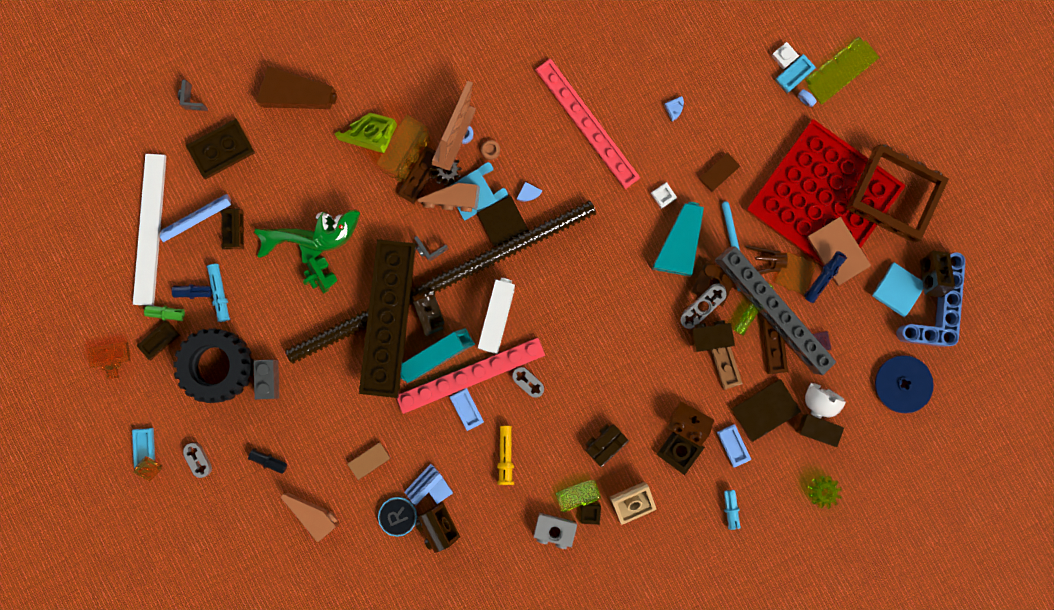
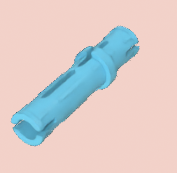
(220, 301)

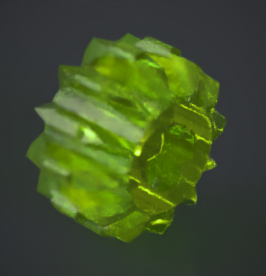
(824, 483)

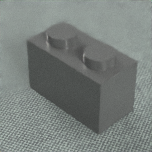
(266, 379)

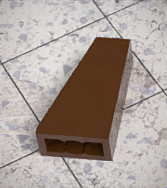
(293, 91)

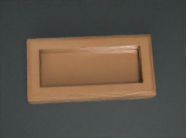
(369, 461)

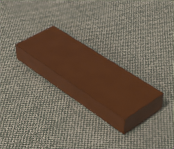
(418, 176)
(774, 349)

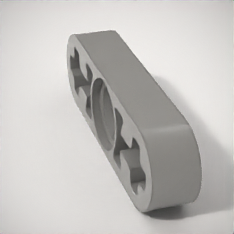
(689, 312)

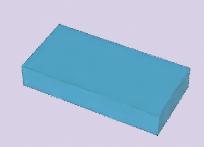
(795, 73)
(143, 444)

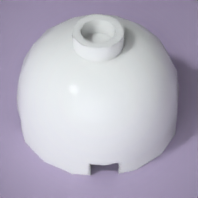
(823, 401)

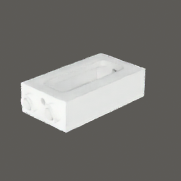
(496, 315)

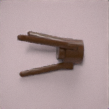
(777, 259)

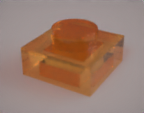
(147, 468)

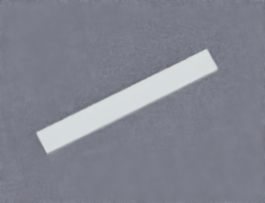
(149, 230)

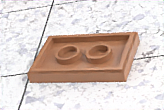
(835, 238)

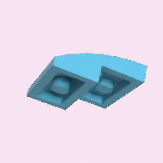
(898, 289)

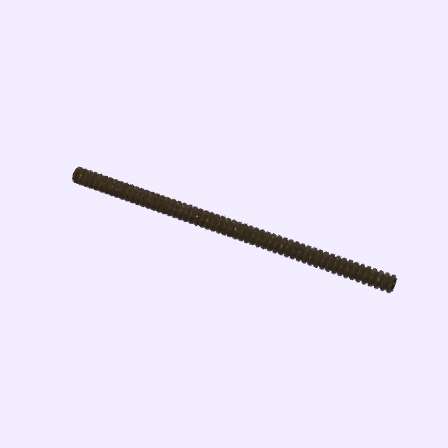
(449, 277)

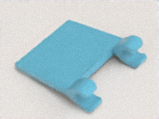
(486, 197)

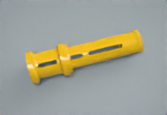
(505, 466)

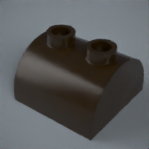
(438, 528)

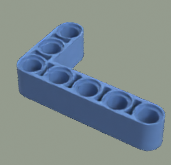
(943, 308)

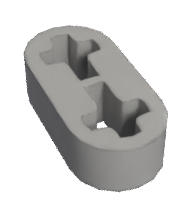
(525, 386)
(193, 462)

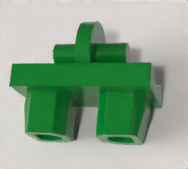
(315, 267)

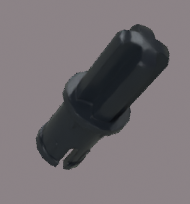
(267, 461)

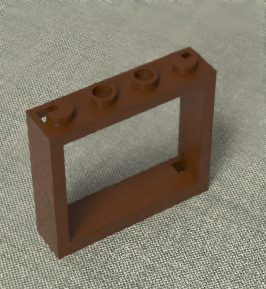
(884, 220)

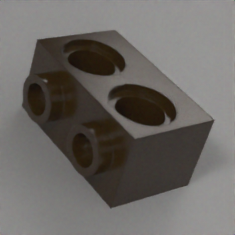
(937, 274)

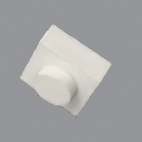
(785, 55)

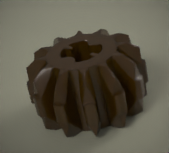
(447, 176)

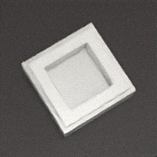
(663, 195)

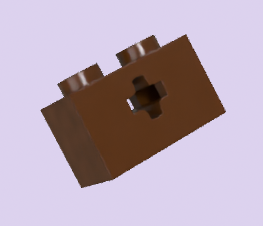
(690, 423)

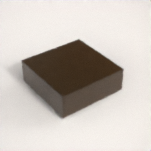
(590, 514)

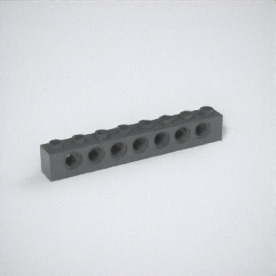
(775, 310)

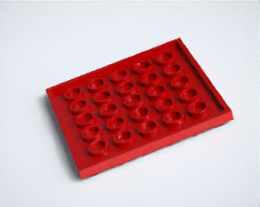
(815, 187)

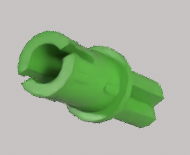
(164, 313)

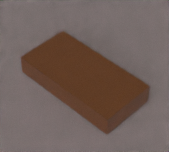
(719, 172)

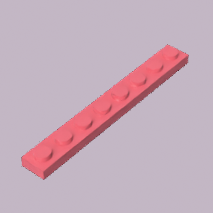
(470, 375)

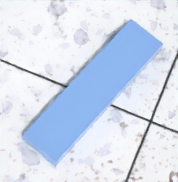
(195, 217)

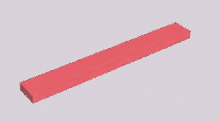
(587, 124)

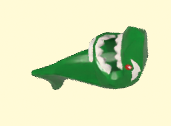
(312, 243)

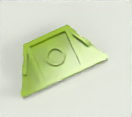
(370, 132)

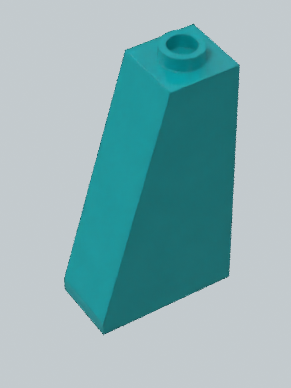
(680, 246)
(436, 355)

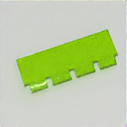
(838, 75)

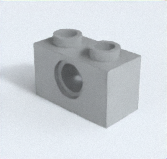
(546, 522)

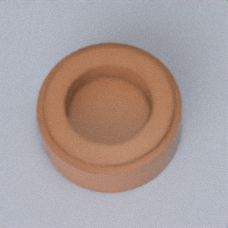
(490, 150)

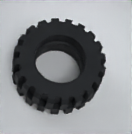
(189, 359)

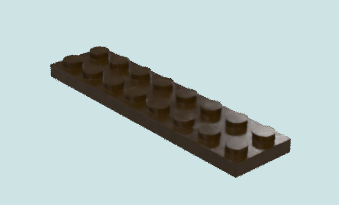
(387, 318)

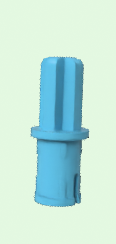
(732, 509)

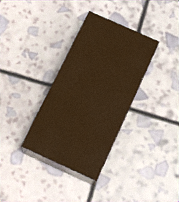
(158, 340)

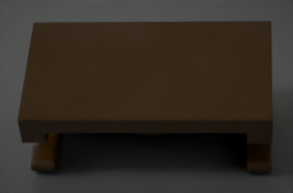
(232, 229)
(428, 312)
(820, 430)

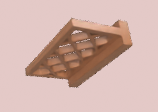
(455, 130)

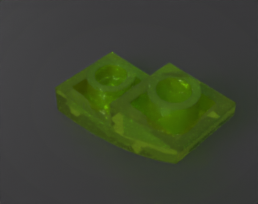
(578, 495)

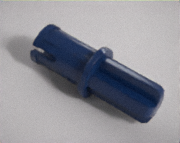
(191, 291)

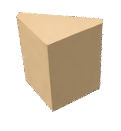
(633, 503)

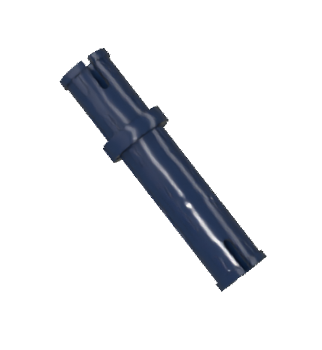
(829, 270)

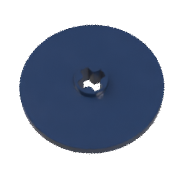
(917, 391)

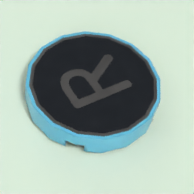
(397, 516)

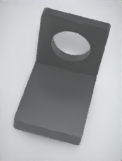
(184, 96)
(422, 250)

